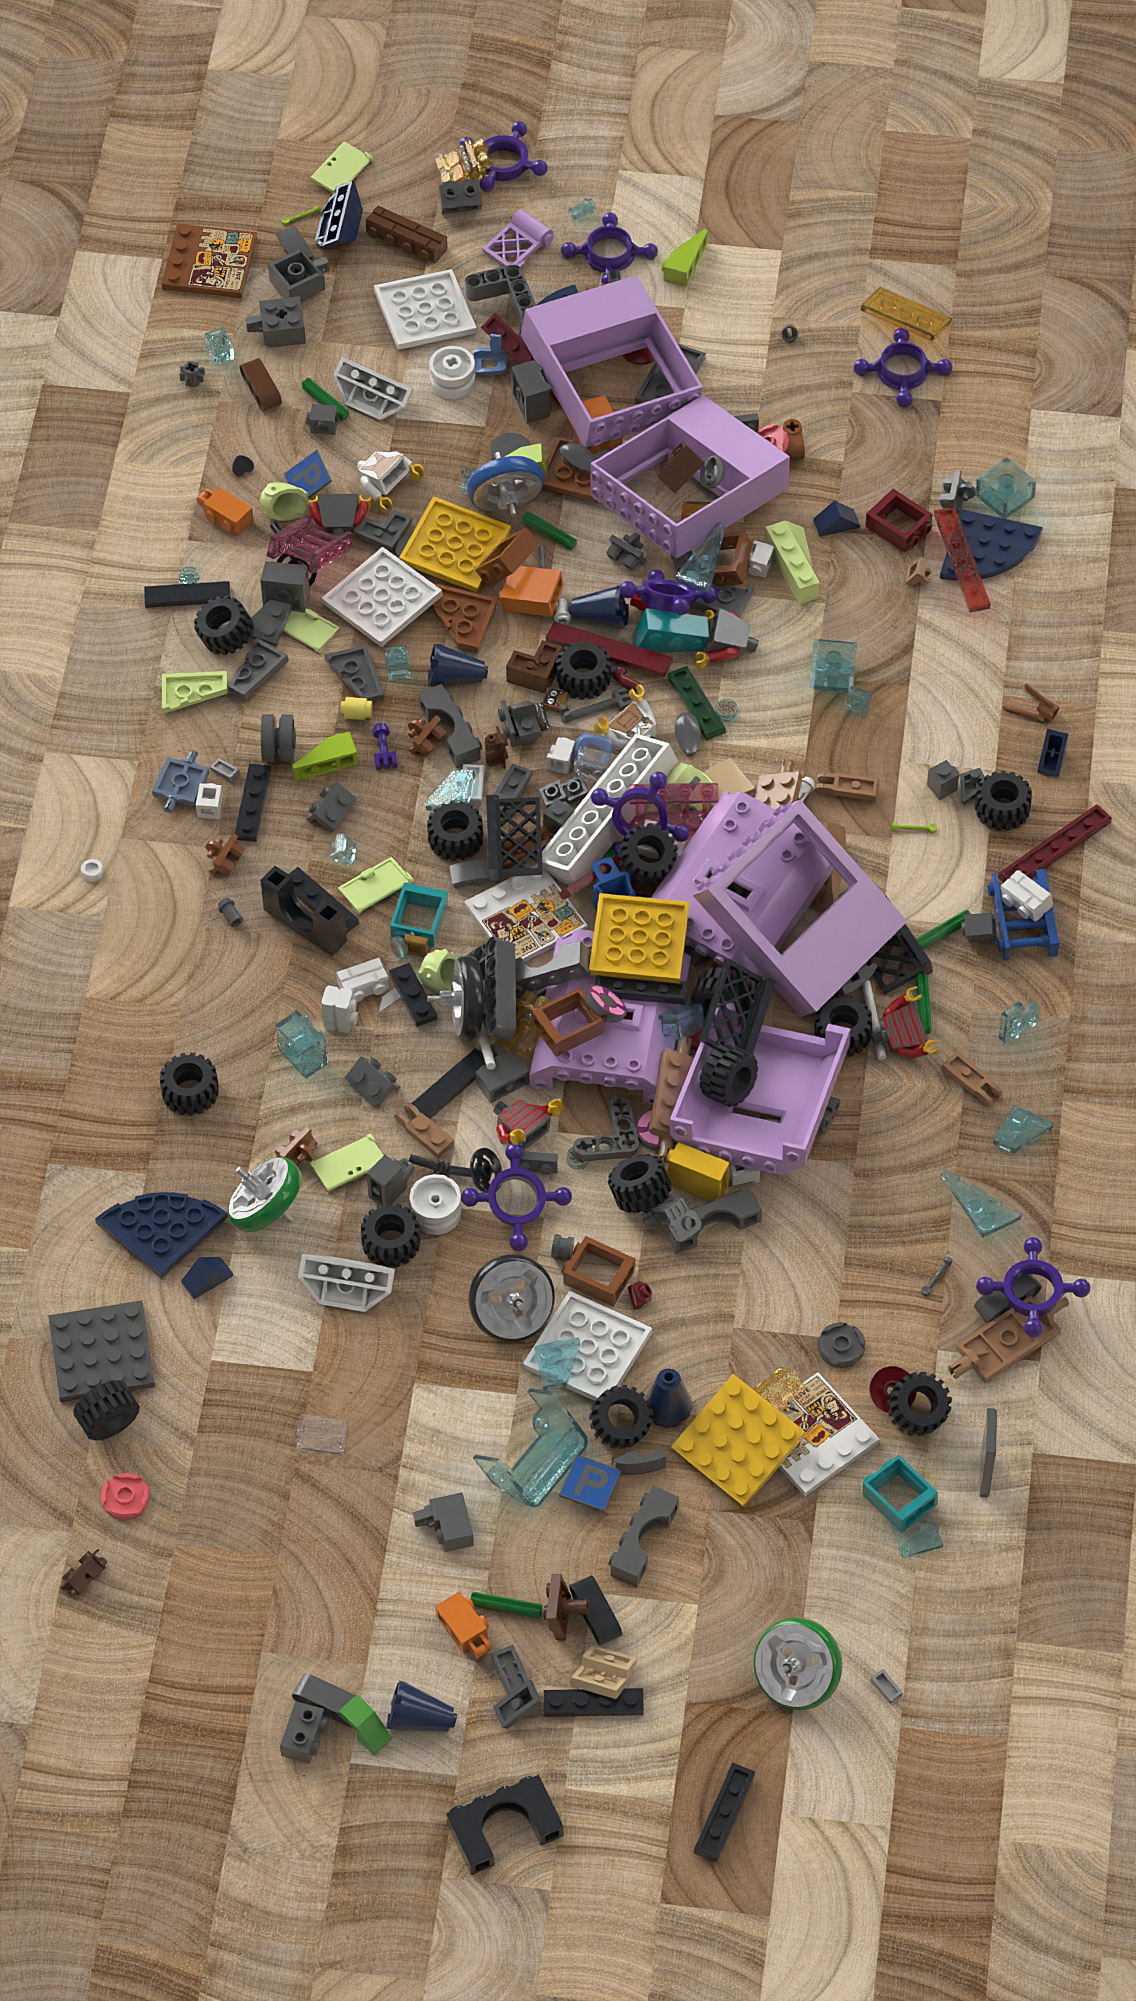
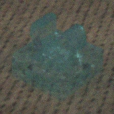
(858, 700)
(344, 849)

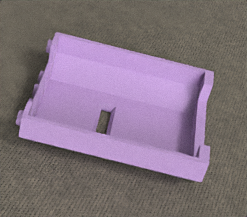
(780, 879)
(622, 1056)
(791, 1083)

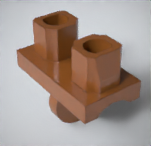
(421, 743)
(231, 848)
(300, 1147)

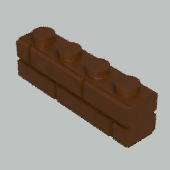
(406, 234)

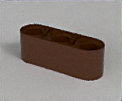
(260, 384)

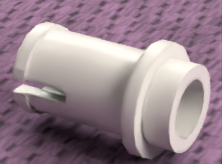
(561, 612)
(807, 786)

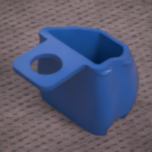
(611, 883)

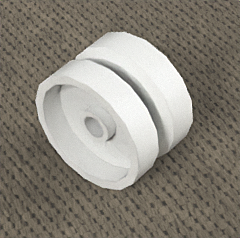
(452, 372)
(436, 1204)

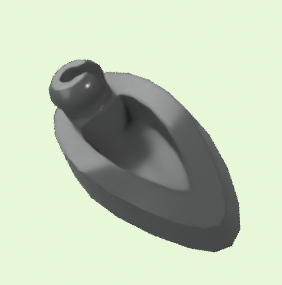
(578, 456)
(712, 472)
(687, 733)

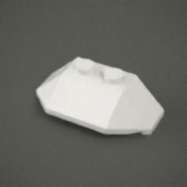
(370, 390)
(345, 1281)

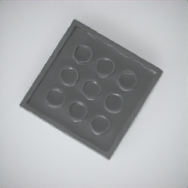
(101, 1347)

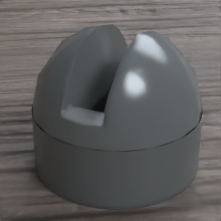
(784, 332)

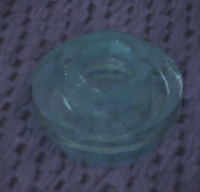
(189, 575)

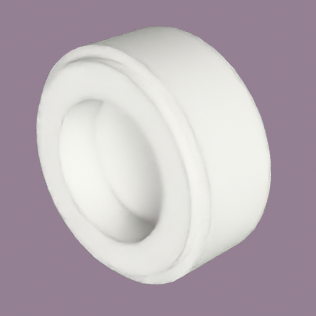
(92, 870)

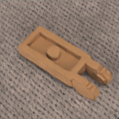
(847, 785)
(971, 1078)
(425, 1131)

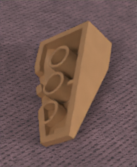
(829, 892)

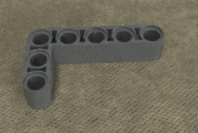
(499, 282)
(498, 971)

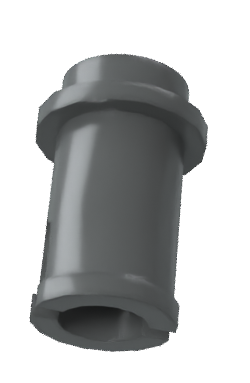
(227, 907)

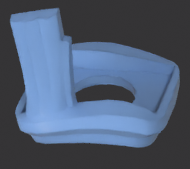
(494, 352)
(588, 739)

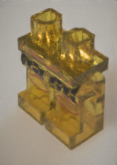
(464, 162)
(525, 1034)

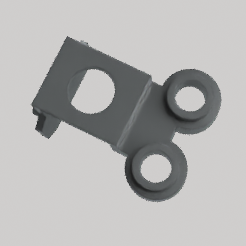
(682, 1220)

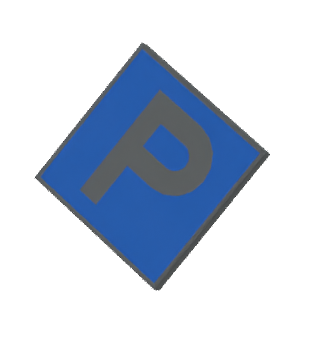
(309, 474)
(590, 1483)

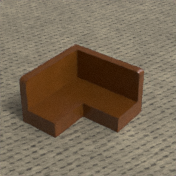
(680, 467)
(534, 671)

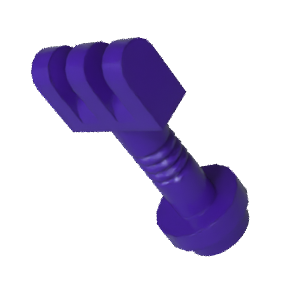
(381, 731)

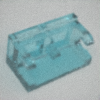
(683, 1019)

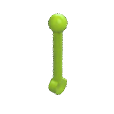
(286, 221)
(931, 827)

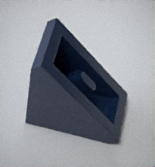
(835, 519)
(1053, 752)
(205, 1275)

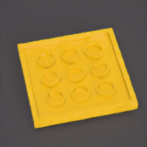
(453, 543)
(639, 938)
(738, 1440)

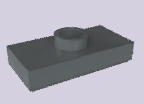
(509, 1668)

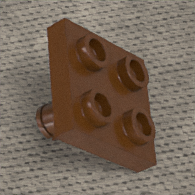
(561, 1606)

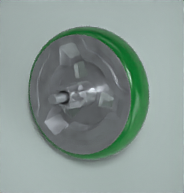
(264, 1194)
(807, 1641)

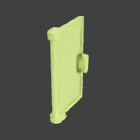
(346, 167)
(310, 631)
(386, 880)
(335, 1167)

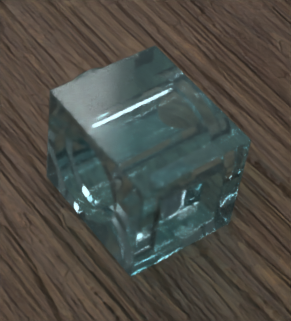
(219, 345)
(397, 662)

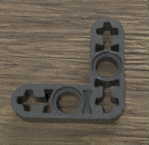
(616, 1140)

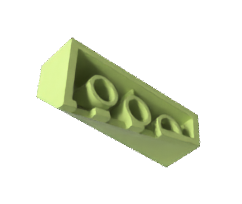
(793, 559)

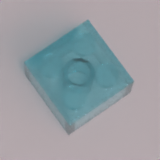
(1005, 488)
(833, 665)
(302, 1043)

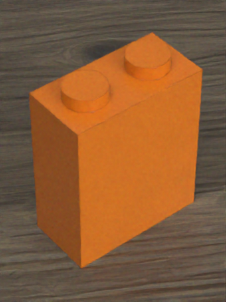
(597, 407)
(532, 591)

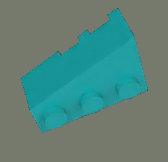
(671, 632)

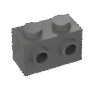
(460, 196)
(302, 1732)

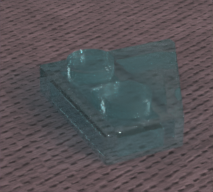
(455, 788)
(1020, 1129)
(556, 1361)

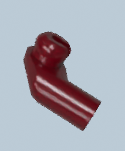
(620, 676)

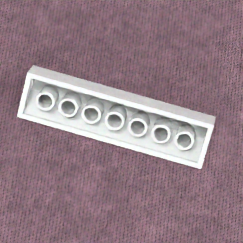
(590, 827)

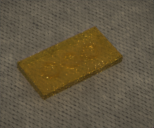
(906, 314)

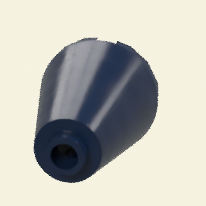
(601, 607)
(454, 668)
(669, 1399)
(418, 1711)

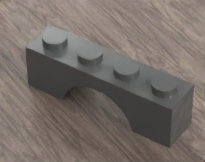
(462, 745)
(568, 964)
(737, 1209)
(656, 1512)

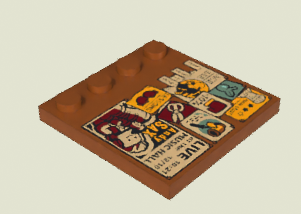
(209, 260)

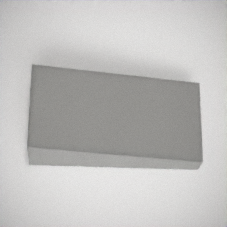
(225, 770)
(886, 1685)

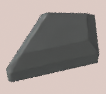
(969, 782)

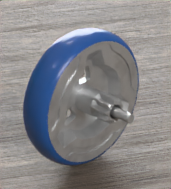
(505, 483)

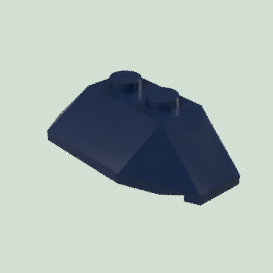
(340, 217)

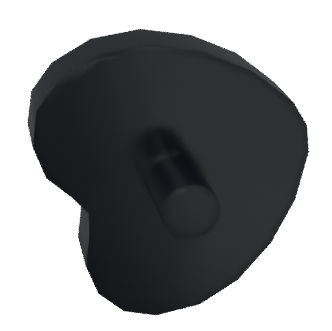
(241, 465)

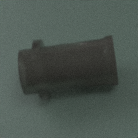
(540, 713)

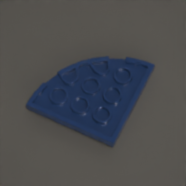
(994, 543)
(161, 1227)

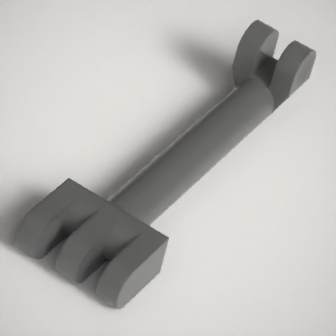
(619, 699)

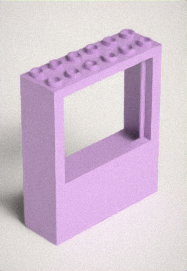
(601, 327)
(752, 476)
(833, 944)

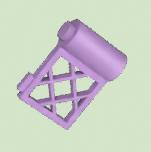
(529, 231)

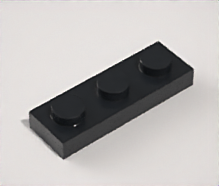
(412, 994)

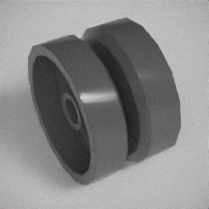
(278, 738)

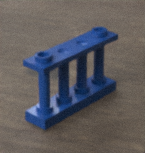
(1047, 921)

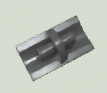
(959, 491)
(630, 549)

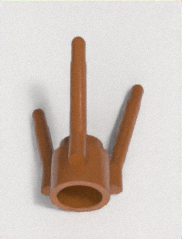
(1046, 708)

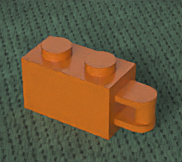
(226, 510)
(464, 1624)

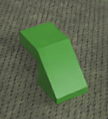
(366, 1722)

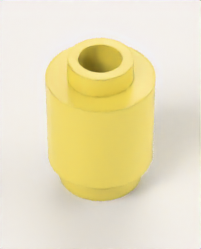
(356, 708)

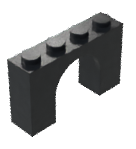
(323, 928)
(526, 1797)

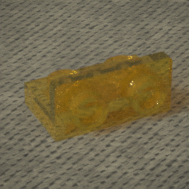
(780, 1387)

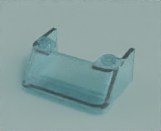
(545, 1459)

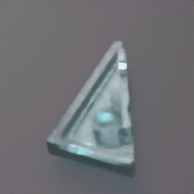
(701, 566)
(983, 1210)

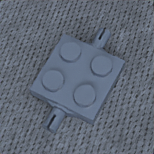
(180, 781)

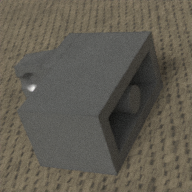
(505, 1077)
(388, 1179)
(449, 1520)

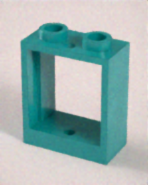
(424, 897)
(914, 1510)

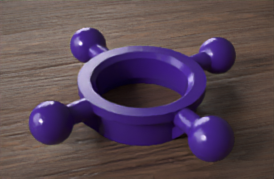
(513, 144)
(604, 264)
(902, 382)
(666, 594)
(657, 781)
(514, 1153)
(1033, 1247)

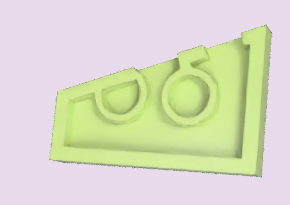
(191, 688)

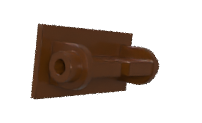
(496, 749)
(76, 1579)

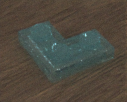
(1017, 1019)

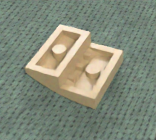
(729, 778)
(604, 1671)

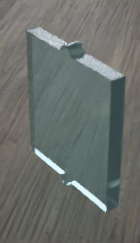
(918, 1538)

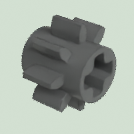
(192, 374)

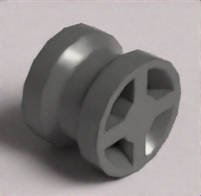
(562, 1247)

